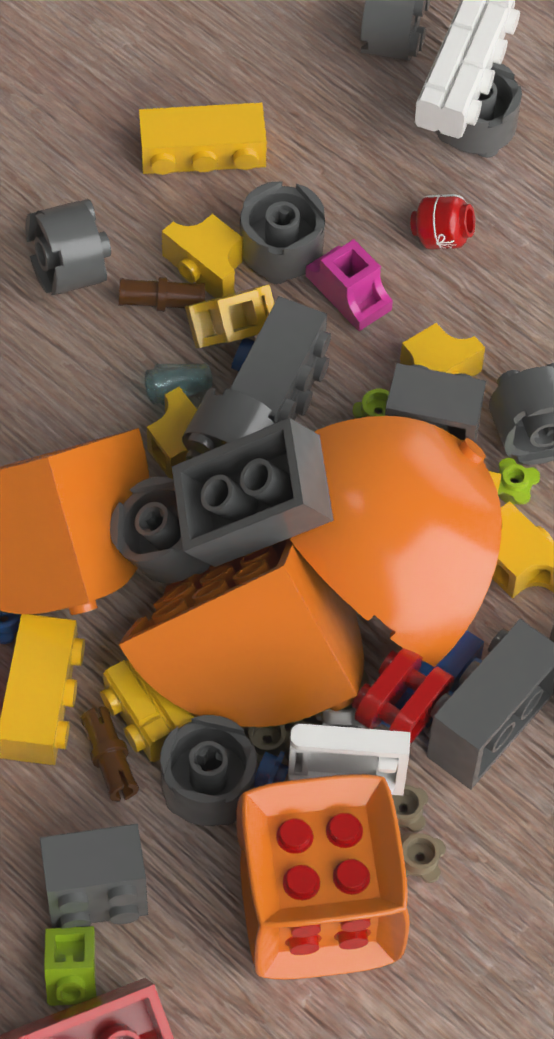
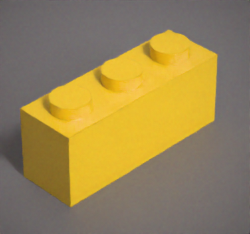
(202, 138)
(40, 689)

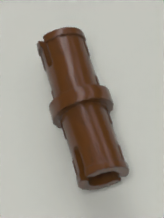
(160, 293)
(109, 754)

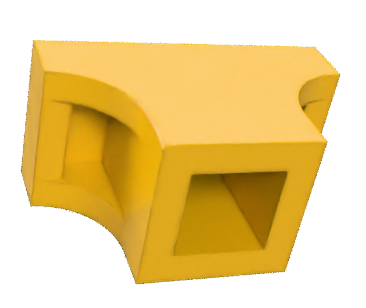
(205, 253)
(230, 316)
(443, 352)
(166, 434)
(524, 554)

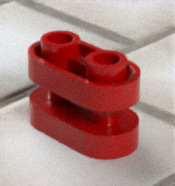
(397, 674)

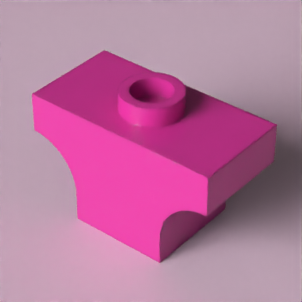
(351, 283)

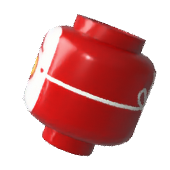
(443, 221)

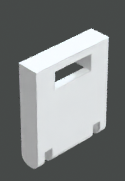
(348, 750)

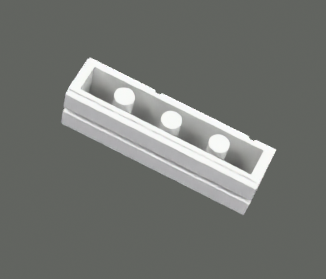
(465, 65)

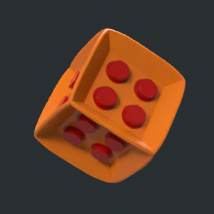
(322, 876)

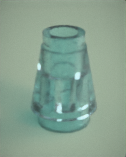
(166, 377)

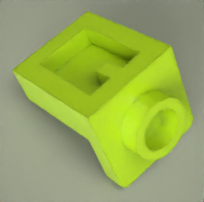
(70, 965)

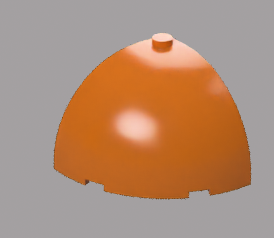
(59, 521)
(408, 529)
(251, 642)

